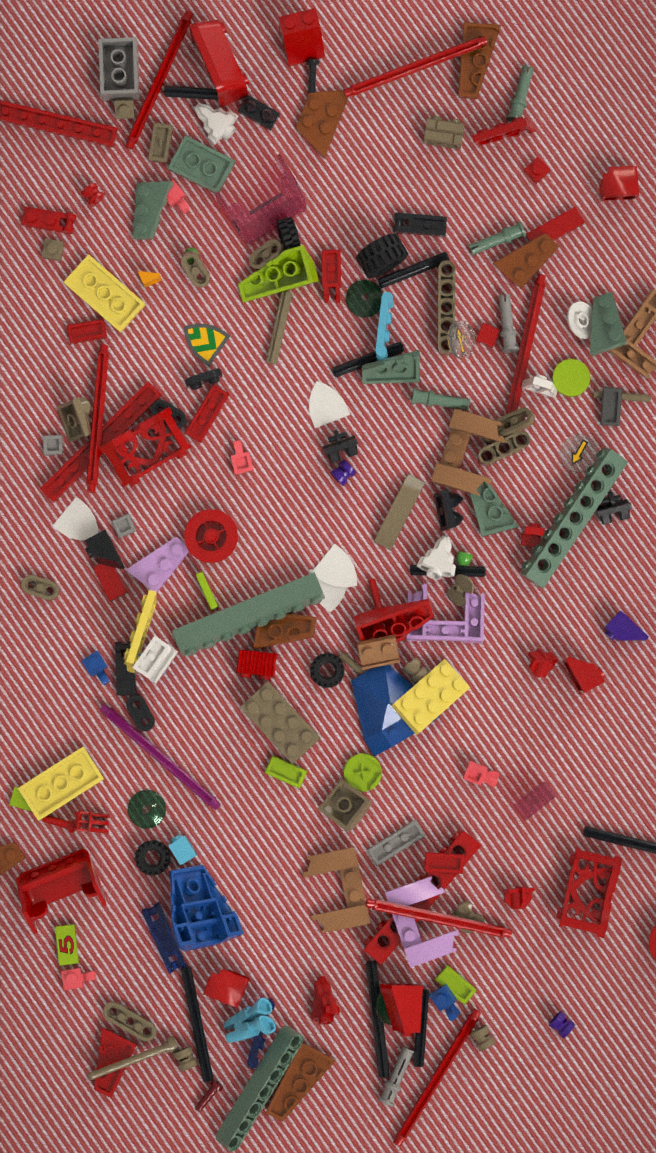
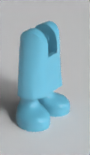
(248, 1024)

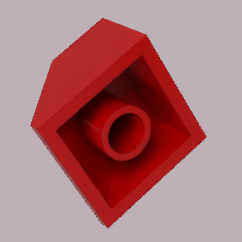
(584, 674)

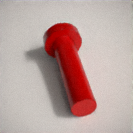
(375, 594)
(60, 822)

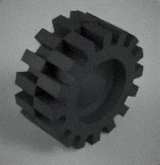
(288, 233)
(315, 670)
(152, 869)

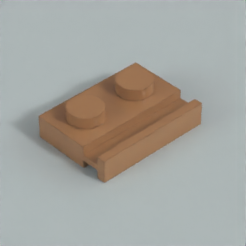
(378, 652)

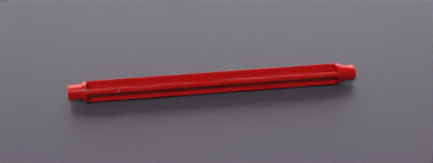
(415, 66)
(158, 80)
(526, 343)
(97, 419)
(439, 918)
(437, 1077)

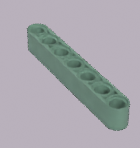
(259, 1088)

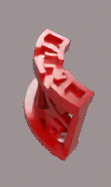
(119, 445)
(611, 876)

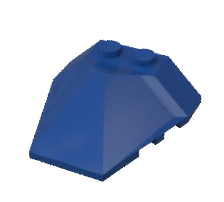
(374, 695)
(199, 911)

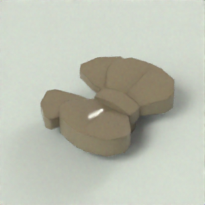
(463, 584)
(465, 911)

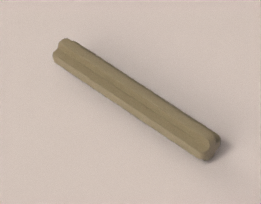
(279, 327)

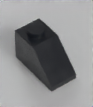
(103, 550)

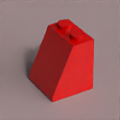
(301, 36)

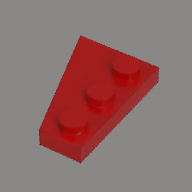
(496, 134)

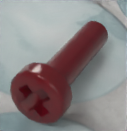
(216, 1086)

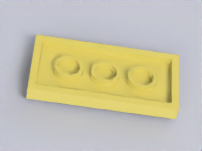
(104, 293)
(142, 625)
(430, 696)
(60, 783)

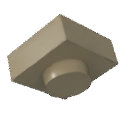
(124, 108)
(53, 250)

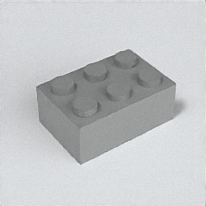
(119, 68)

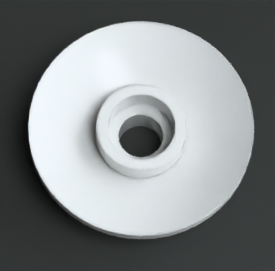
(580, 319)

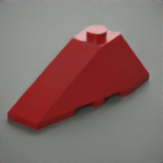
(393, 620)

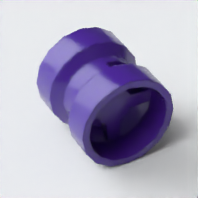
(343, 472)
(562, 1024)

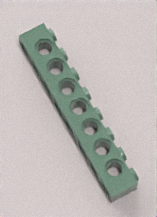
(604, 482)

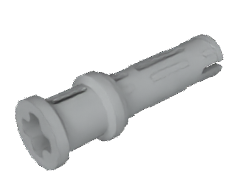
(508, 332)
(392, 1086)

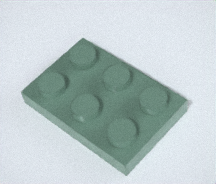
(201, 164)

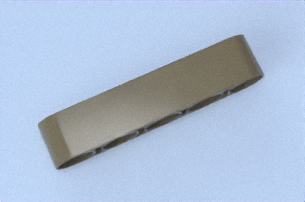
(443, 298)

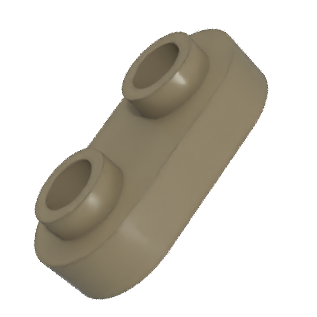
(266, 253)
(195, 268)
(40, 588)

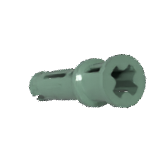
(518, 103)
(506, 235)
(430, 398)

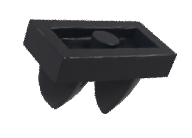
(259, 112)
(444, 503)

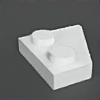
(540, 385)

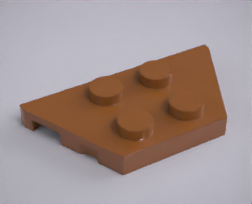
(321, 118)

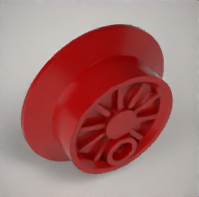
(211, 536)

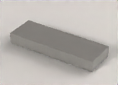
(396, 842)

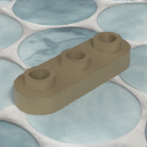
(516, 420)
(120, 1020)

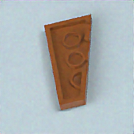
(475, 63)
(298, 1080)

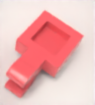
(176, 196)
(241, 461)
(477, 774)
(74, 978)

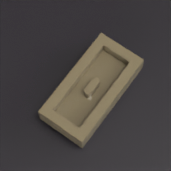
(160, 143)

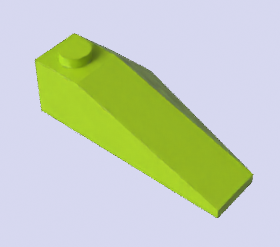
(285, 272)

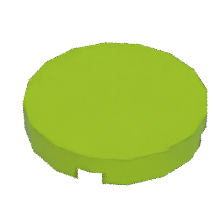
(571, 377)
(363, 772)

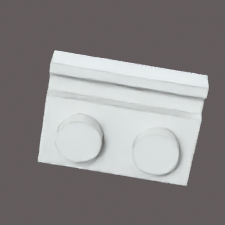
(155, 659)

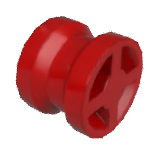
(92, 194)

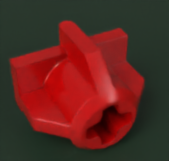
(541, 662)
(518, 897)

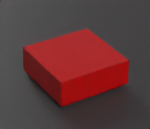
(487, 335)

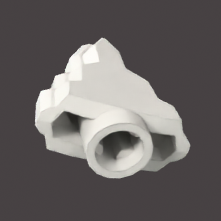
(216, 122)
(439, 560)

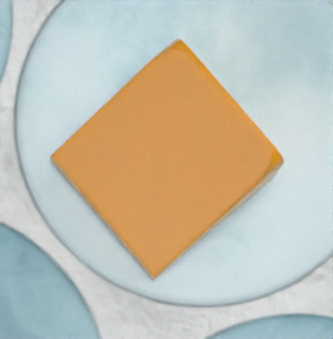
(149, 278)

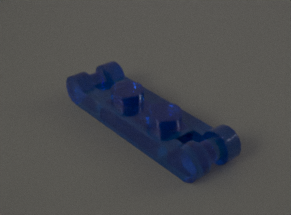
(164, 937)
(258, 1043)

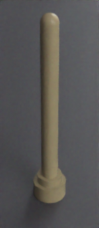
(168, 1046)

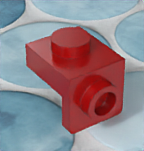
(531, 535)

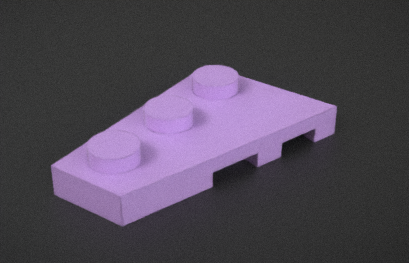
(160, 564)

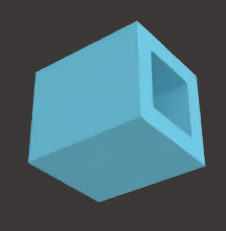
(182, 849)

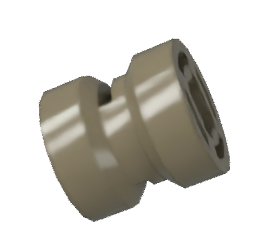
(415, 670)
(482, 1038)
(186, 1063)

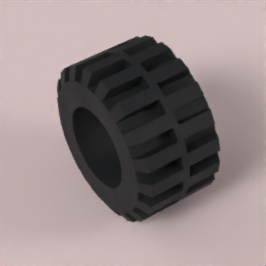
(382, 255)

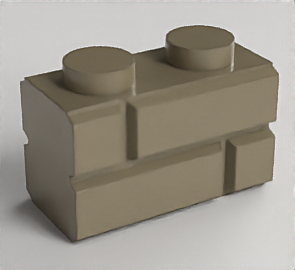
(444, 133)

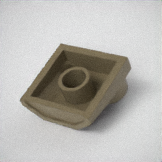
(75, 418)
(345, 806)

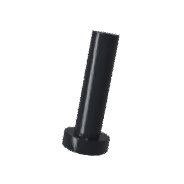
(312, 74)

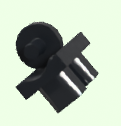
(348, 444)
(612, 505)

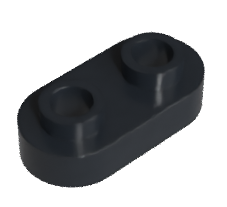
(212, 376)
(176, 412)
(140, 713)

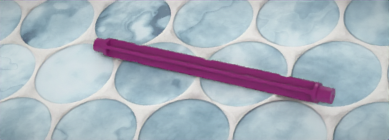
(160, 757)

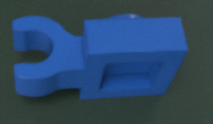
(95, 666)
(444, 999)

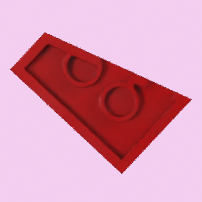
(111, 1050)

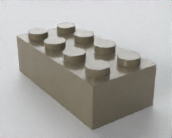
(280, 722)

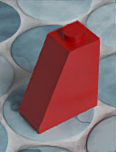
(403, 1006)

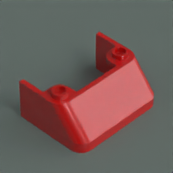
(219, 61)
(56, 881)

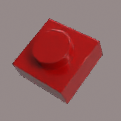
(537, 170)

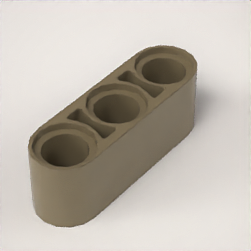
(513, 447)

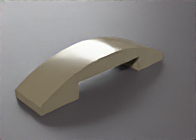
(399, 511)

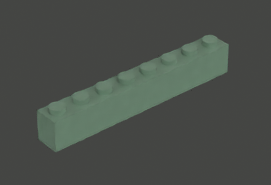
(248, 614)

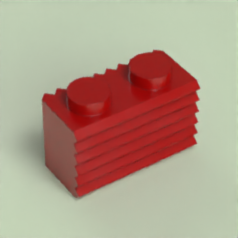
(256, 663)

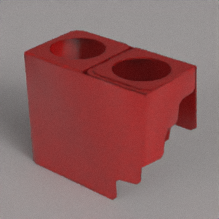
(619, 184)
(226, 987)

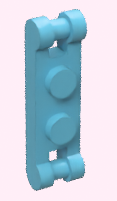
(384, 319)

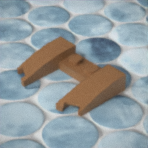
(634, 332)
(462, 427)
(356, 912)

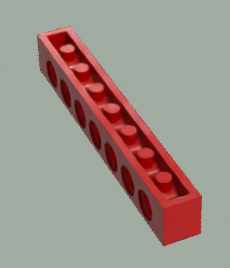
(381, 953)

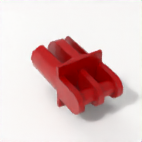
(89, 822)

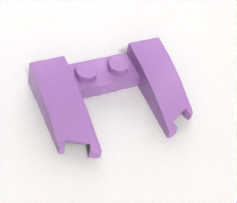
(466, 631)
(416, 949)

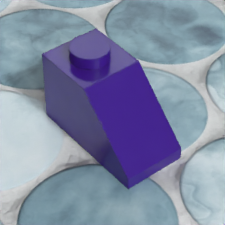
(624, 629)

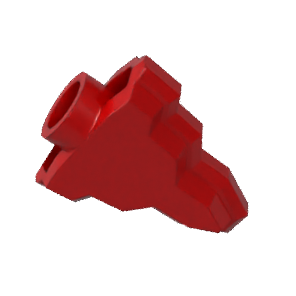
(324, 1003)

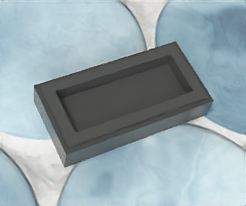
(611, 406)

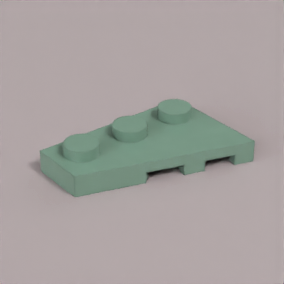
(148, 206)
(606, 327)
(397, 369)
(491, 512)

